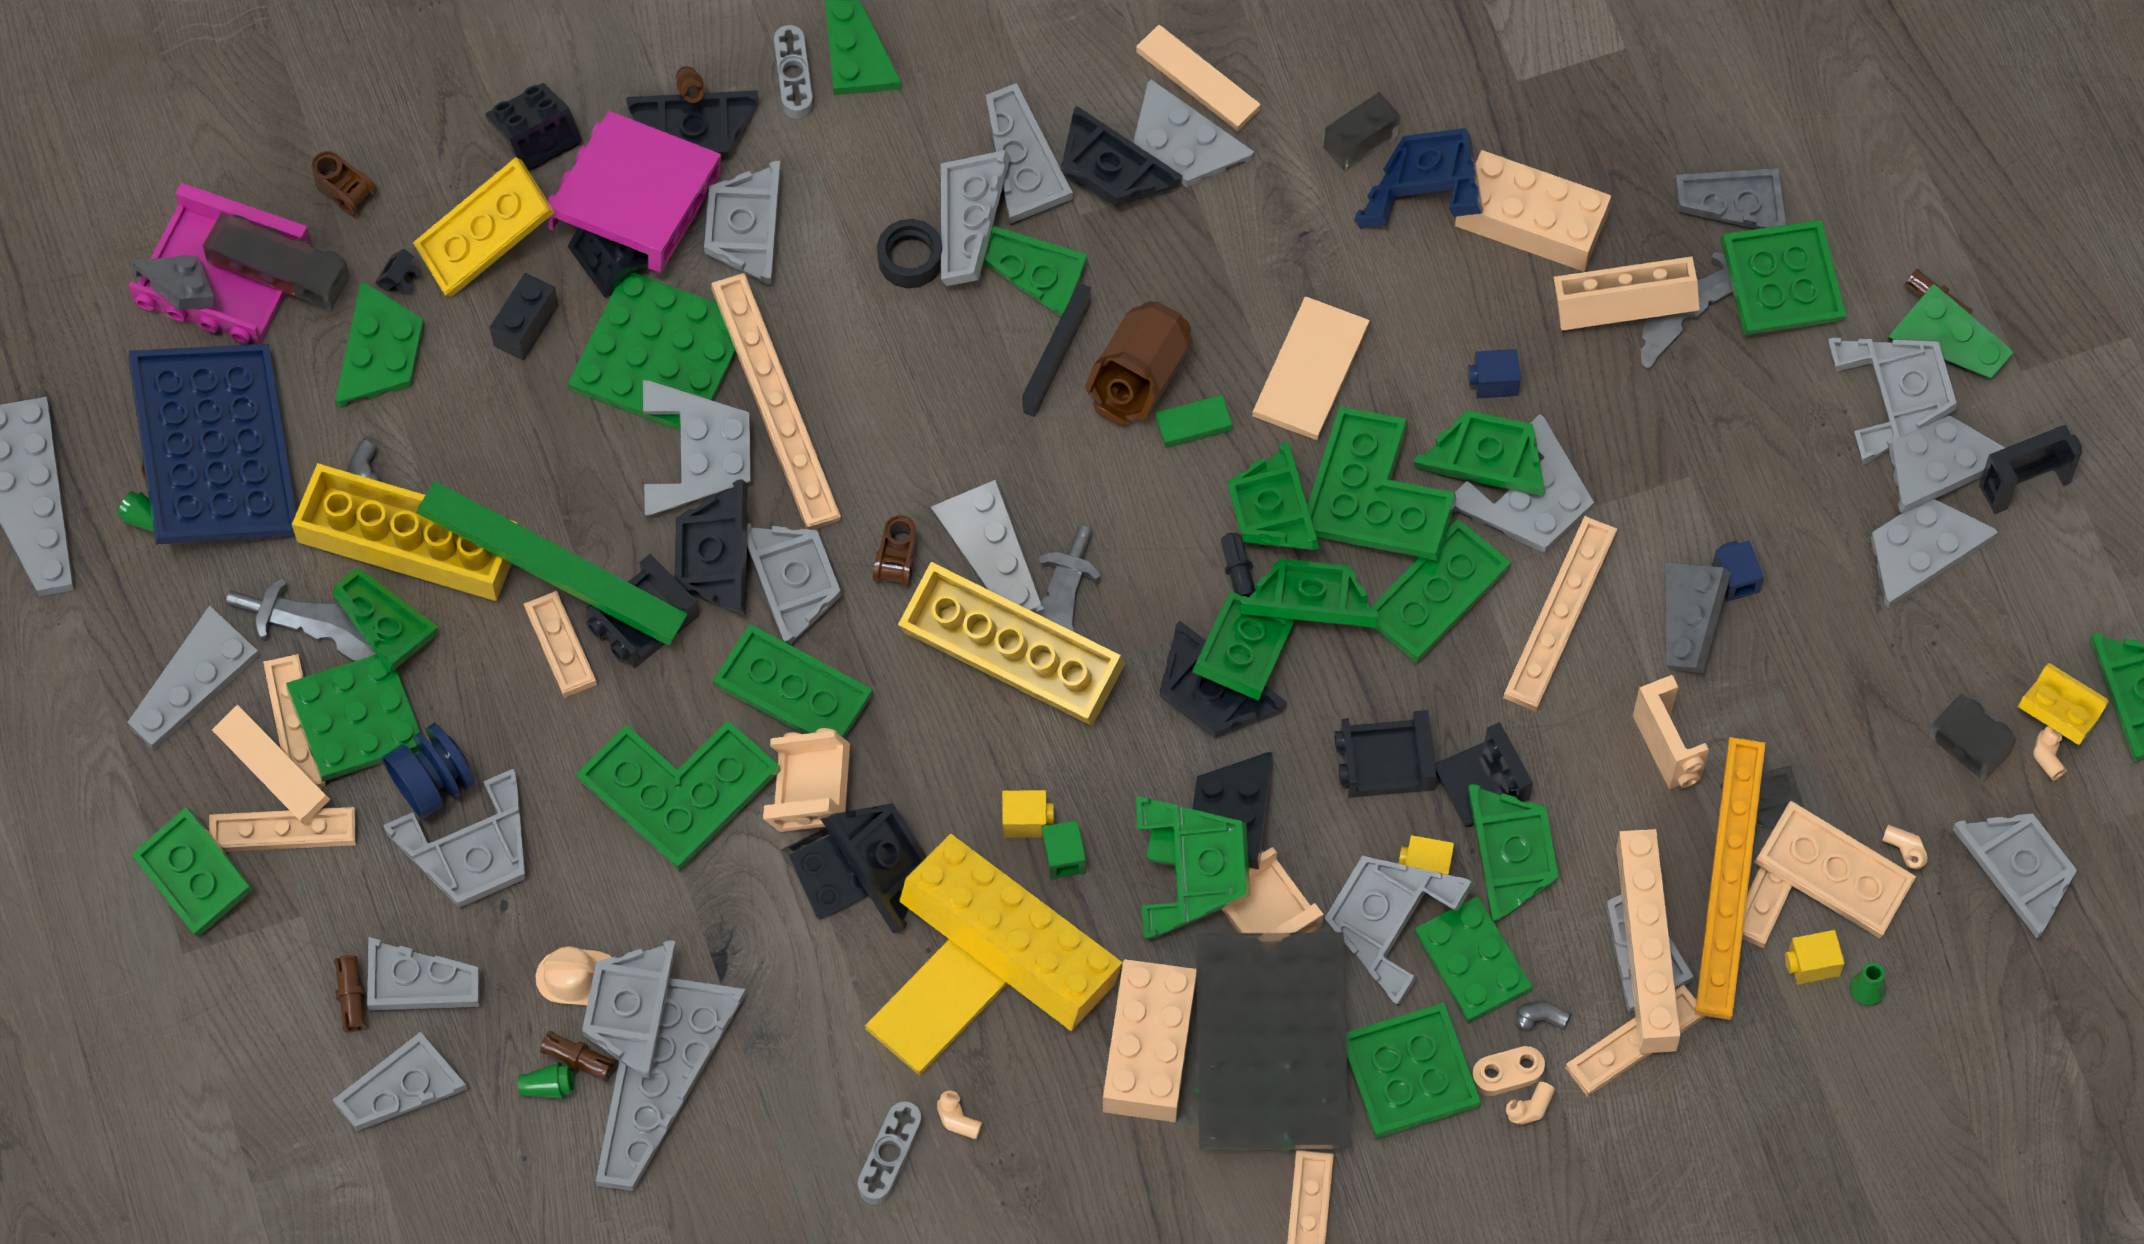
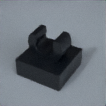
(395, 270)

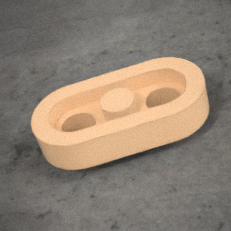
(1510, 1072)

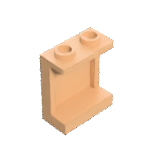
(1652, 715)
(810, 779)
(1274, 902)

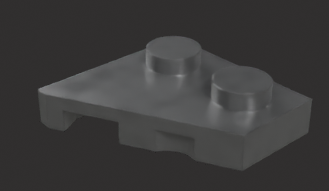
(178, 280)

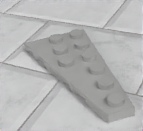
(32, 495)
(645, 1108)

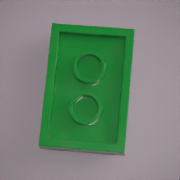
(1242, 648)
(192, 871)
(1472, 960)

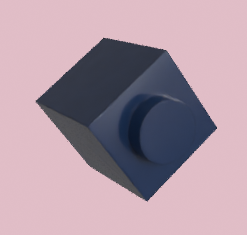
(1495, 373)
(1745, 571)

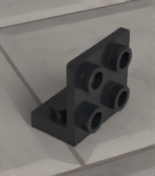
(535, 125)
(605, 259)
(1490, 765)
(824, 873)

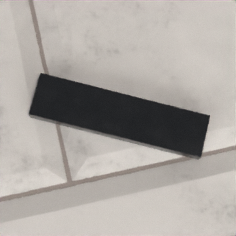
(1056, 349)

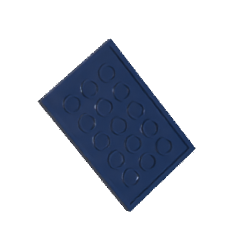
(212, 443)

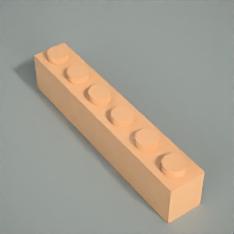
(1648, 941)

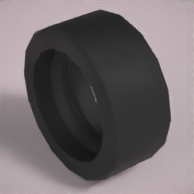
(905, 230)

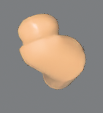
(2045, 753)
(1909, 845)
(1531, 1110)
(953, 1117)

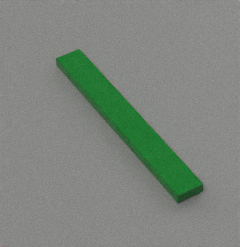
(551, 563)

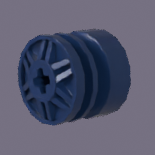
(432, 768)

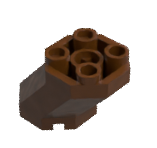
(1139, 362)

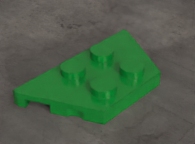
(379, 348)
(1487, 452)
(1272, 503)
(1311, 594)
(2124, 677)
(1512, 849)

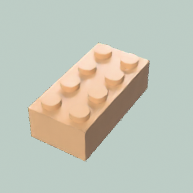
(1537, 211)
(1149, 1040)

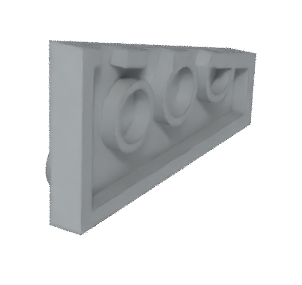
(1033, 175)
(968, 210)
(990, 543)
(194, 676)

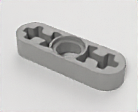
(798, 59)
(888, 1180)

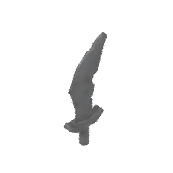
(1663, 330)
(1066, 579)
(315, 619)

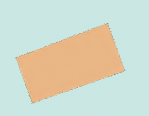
(1311, 368)
(1835, 869)

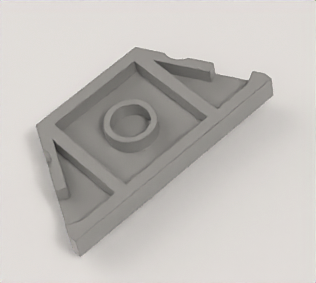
(1185, 137)
(744, 222)
(1938, 460)
(1924, 545)
(793, 576)
(2021, 864)
(629, 1005)

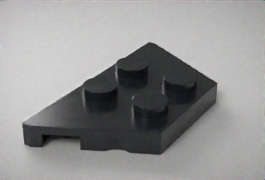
(712, 122)
(1112, 163)
(714, 548)
(1205, 701)
(1239, 794)
(879, 853)

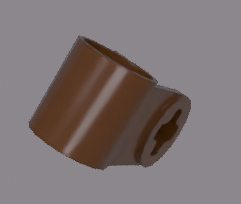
(345, 186)
(895, 557)

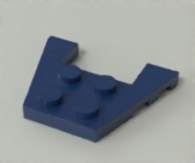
(1423, 166)

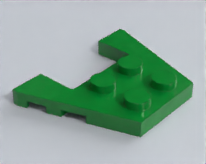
(1209, 864)

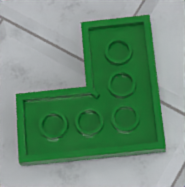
(1360, 502)
(683, 806)

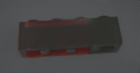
(276, 260)

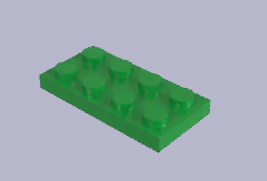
(1438, 593)
(791, 685)

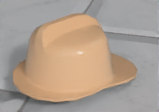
(568, 975)

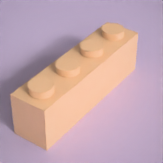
(1626, 293)

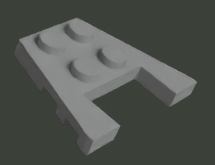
(1910, 382)
(712, 447)
(1530, 517)
(474, 858)
(1377, 908)

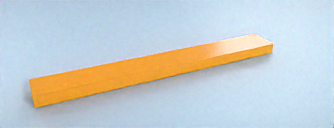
(1730, 878)

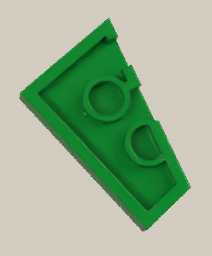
(856, 51)
(1036, 267)
(1958, 333)
(383, 619)

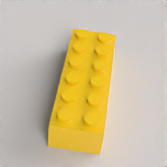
(382, 528)
(1011, 643)
(1010, 932)

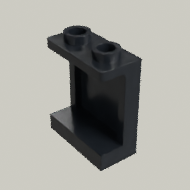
(2027, 459)
(629, 642)
(1386, 757)

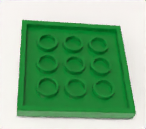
(656, 337)

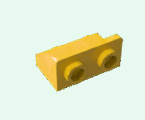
(2064, 704)

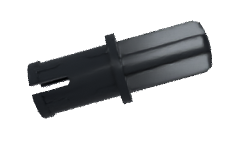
(1237, 564)

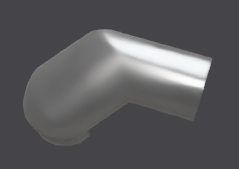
(360, 460)
(1539, 1011)

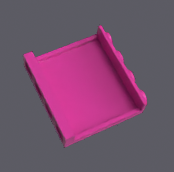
(636, 187)
(240, 304)

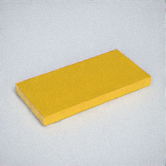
(483, 227)
(935, 1006)

